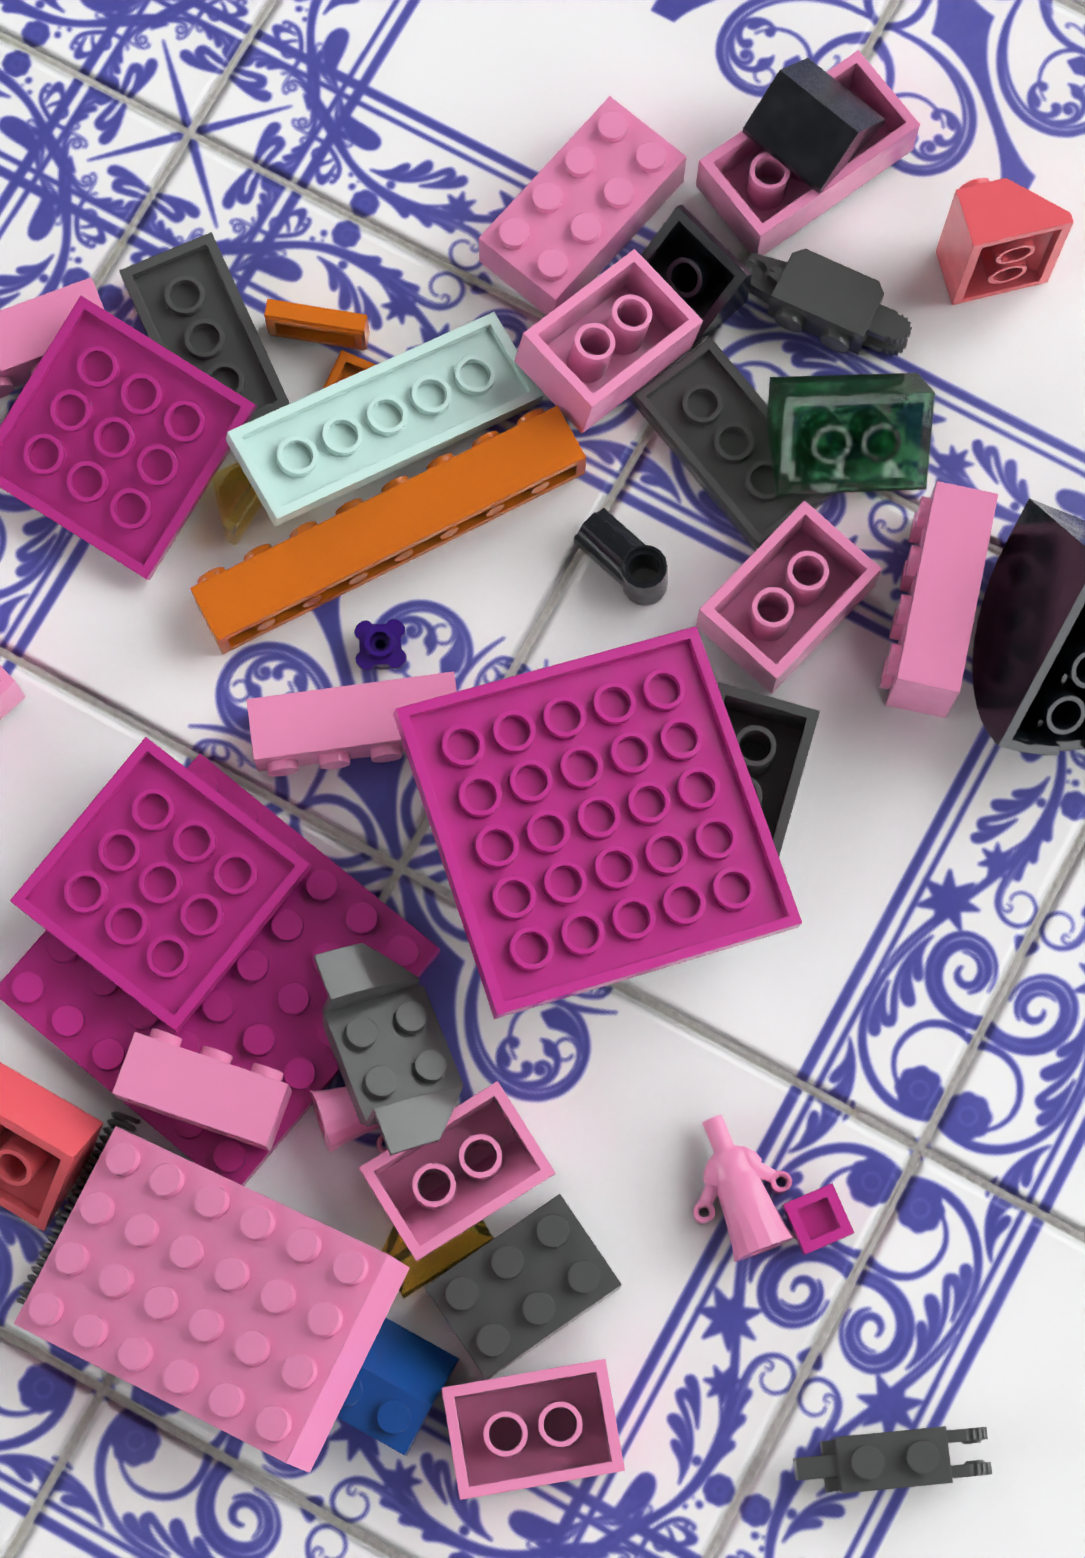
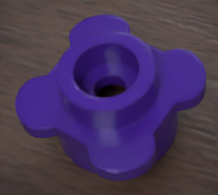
(390, 656)

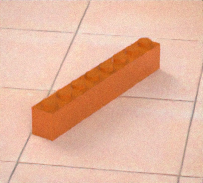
(388, 528)

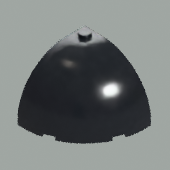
(1033, 636)

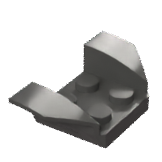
(388, 1046)

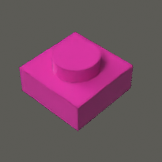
(817, 1219)

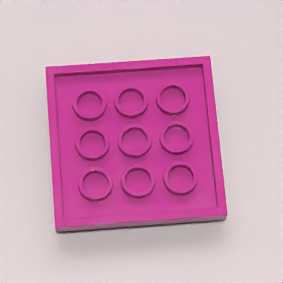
(117, 437)
(161, 884)

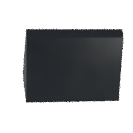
(811, 123)
(699, 270)

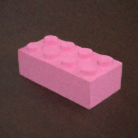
(768, 201)
(582, 207)
(941, 599)

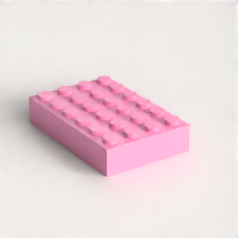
(213, 1298)

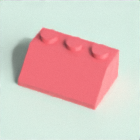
(999, 239)
(40, 1147)

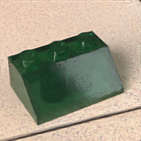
(849, 432)

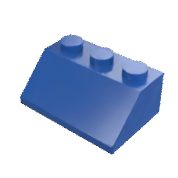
(397, 1387)

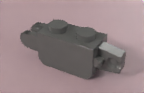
(828, 302)
(891, 1460)

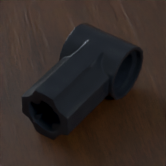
(621, 555)

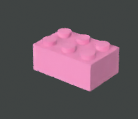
(608, 340)
(788, 597)
(532, 1429)

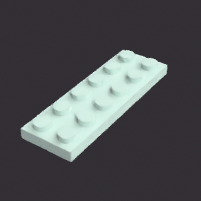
(383, 418)

